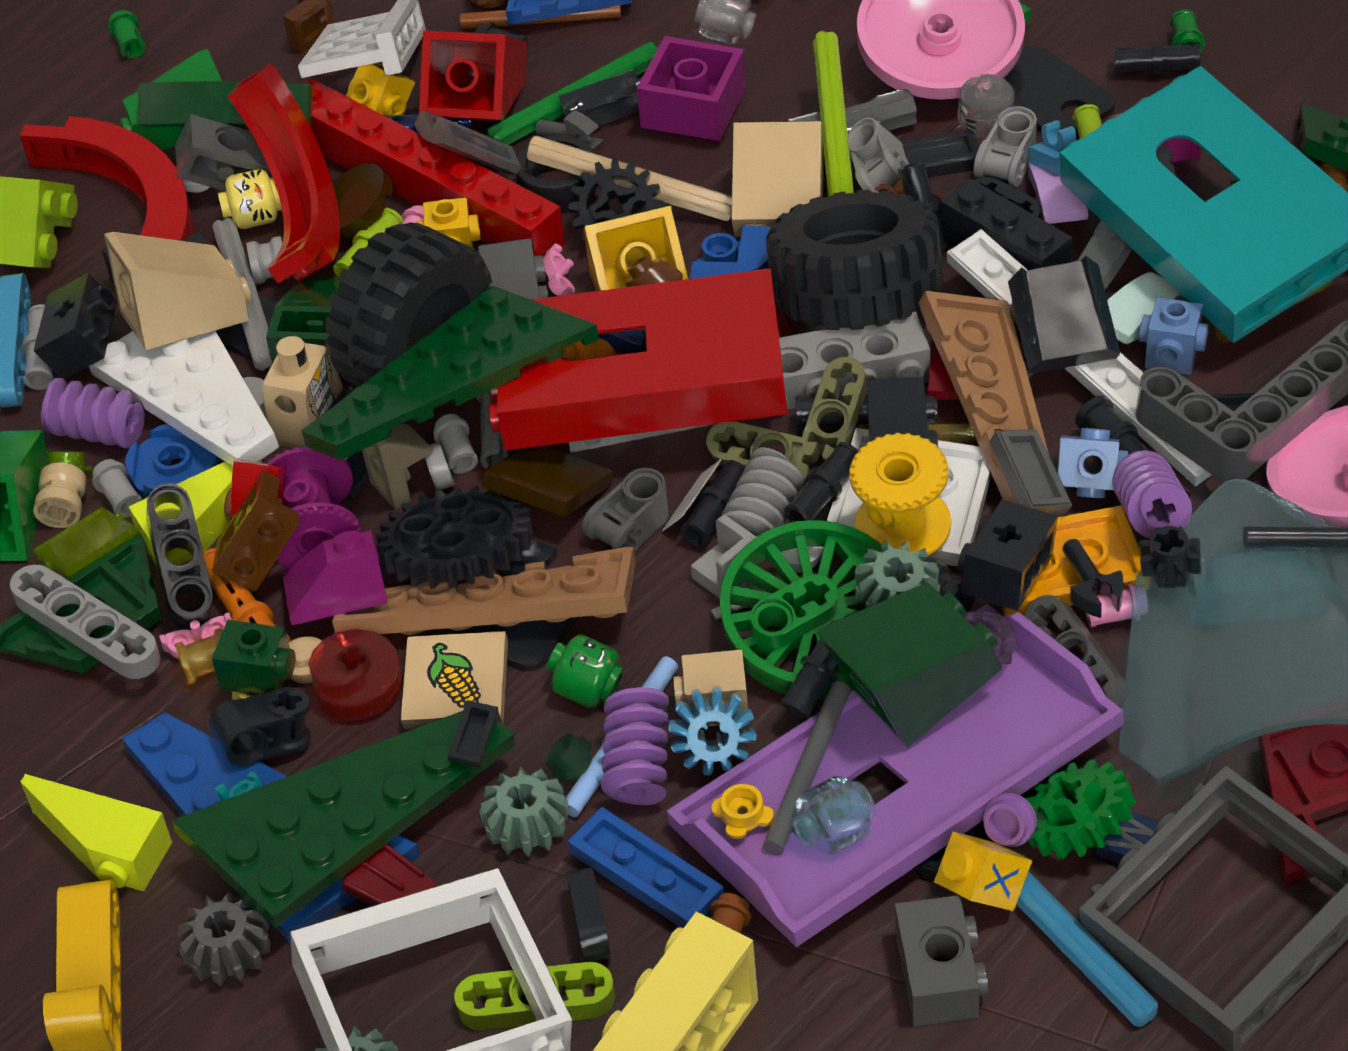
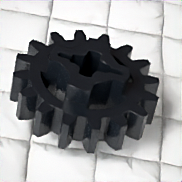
(632, 197)

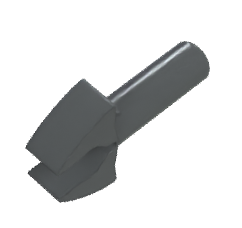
(575, 125)

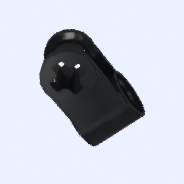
(260, 727)

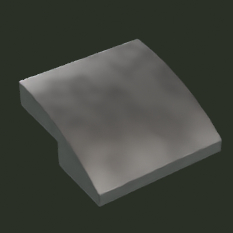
(467, 143)

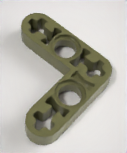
(801, 449)

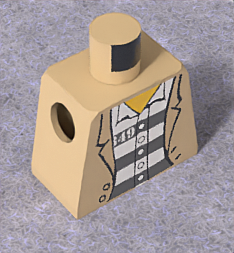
(298, 389)

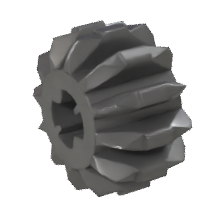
(224, 939)

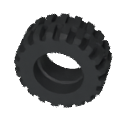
(854, 259)
(397, 295)

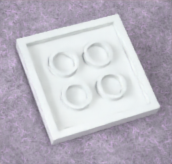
(963, 495)

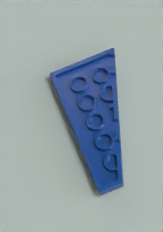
(190, 766)

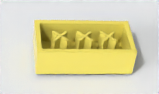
(692, 994)

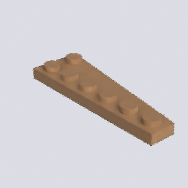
(985, 368)
(592, 586)

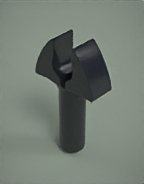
(1084, 594)

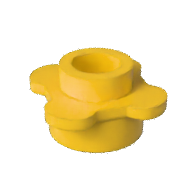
(742, 798)

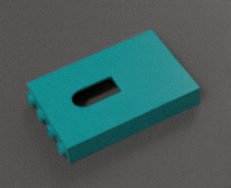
(1240, 251)

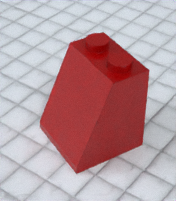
(471, 74)

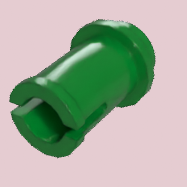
(124, 28)
(1186, 29)

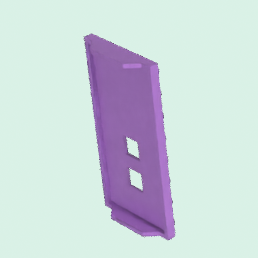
(993, 743)

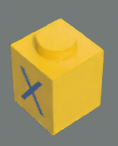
(983, 871)

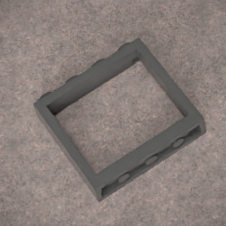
(1170, 842)

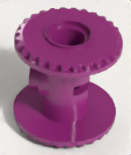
(314, 489)

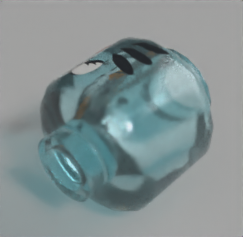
(834, 815)

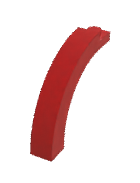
(120, 156)
(298, 172)

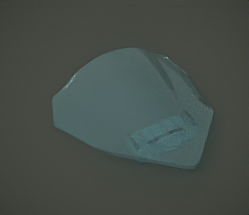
(1242, 645)

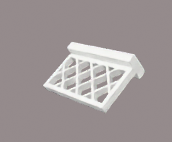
(368, 40)

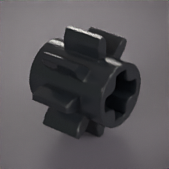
(1170, 557)

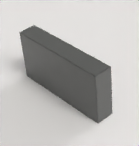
(1030, 471)

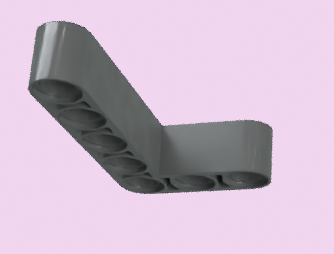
(1244, 439)

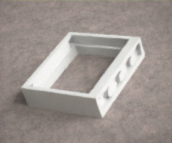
(422, 919)

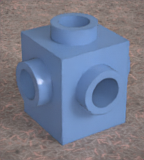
(1173, 334)
(1074, 452)

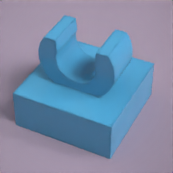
(1054, 140)

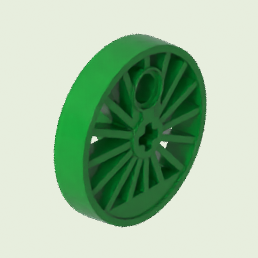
(794, 605)

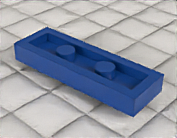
(644, 868)

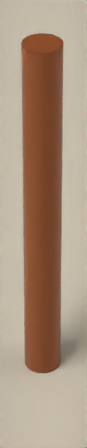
(499, 17)

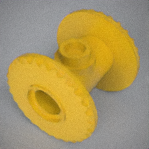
(900, 492)

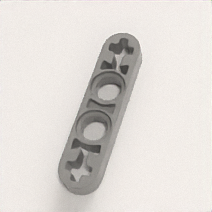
(90, 615)

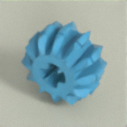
(693, 738)

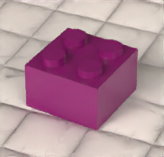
(691, 88)

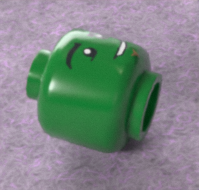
(585, 671)

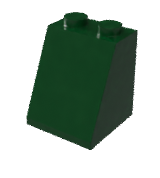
(912, 658)

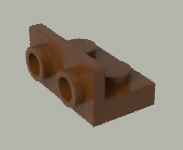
(255, 534)

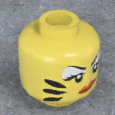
(250, 199)

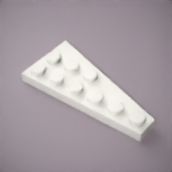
(192, 390)

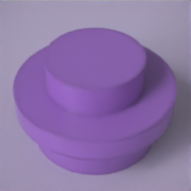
(1009, 820)

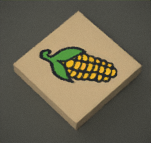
(449, 671)

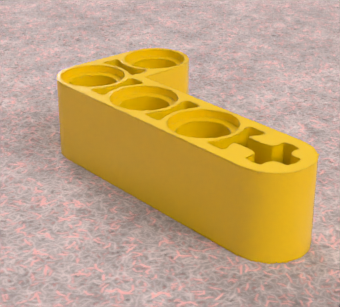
(87, 998)

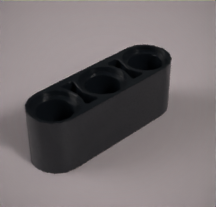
(178, 533)

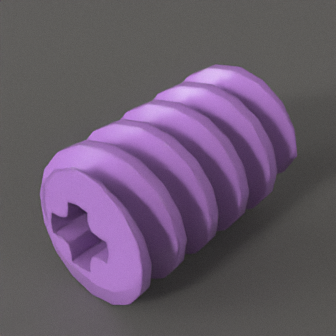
(92, 413)
(1151, 492)
(634, 745)

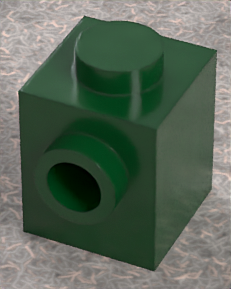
(252, 658)

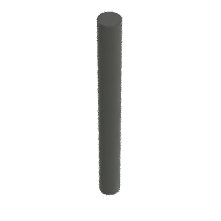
(807, 766)

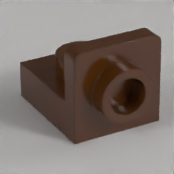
(307, 23)

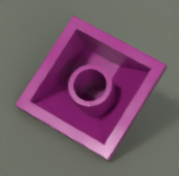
(334, 578)

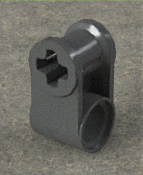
(629, 511)

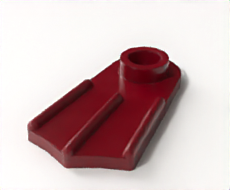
(385, 878)

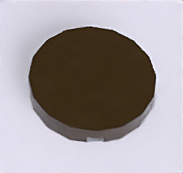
(361, 197)

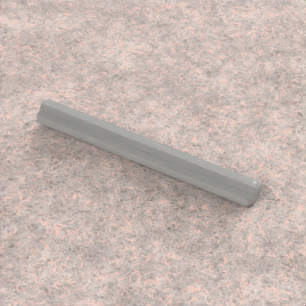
(256, 328)

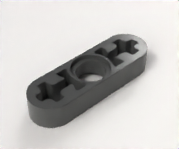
(1075, 633)

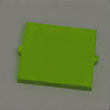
(85, 541)

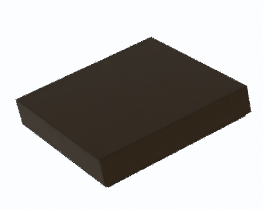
(547, 479)

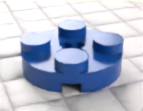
(149, 462)

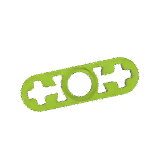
(494, 985)

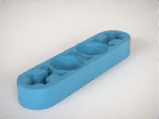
(14, 307)

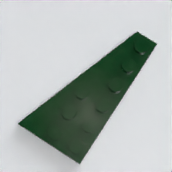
(455, 362)
(317, 825)

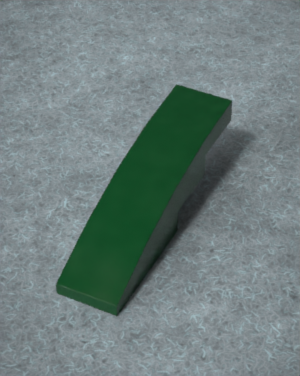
(173, 102)

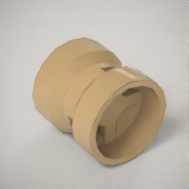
(60, 495)

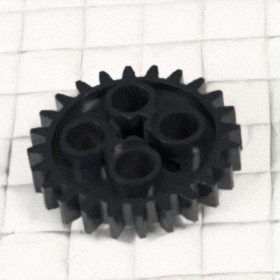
(454, 537)

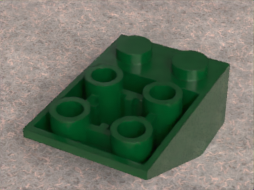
(302, 313)

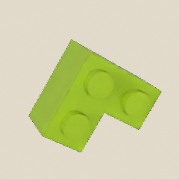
(28, 219)

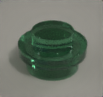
(569, 757)

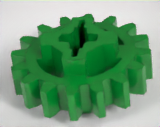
(1080, 808)

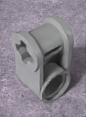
(1006, 147)
(875, 154)

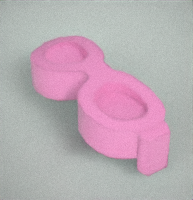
(556, 268)
(196, 633)

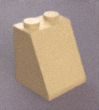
(774, 170)
(174, 288)

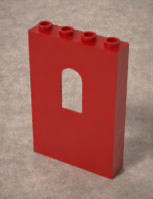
(705, 363)

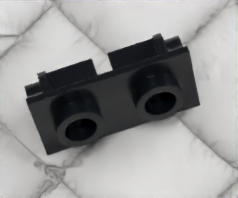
(605, 99)

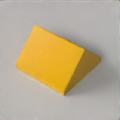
(623, 241)

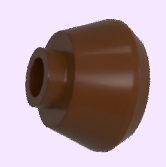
(651, 272)

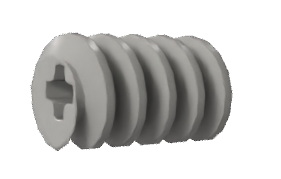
(764, 491)

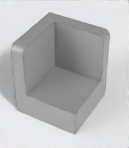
(712, 566)

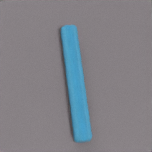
(1086, 953)

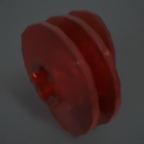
(355, 674)

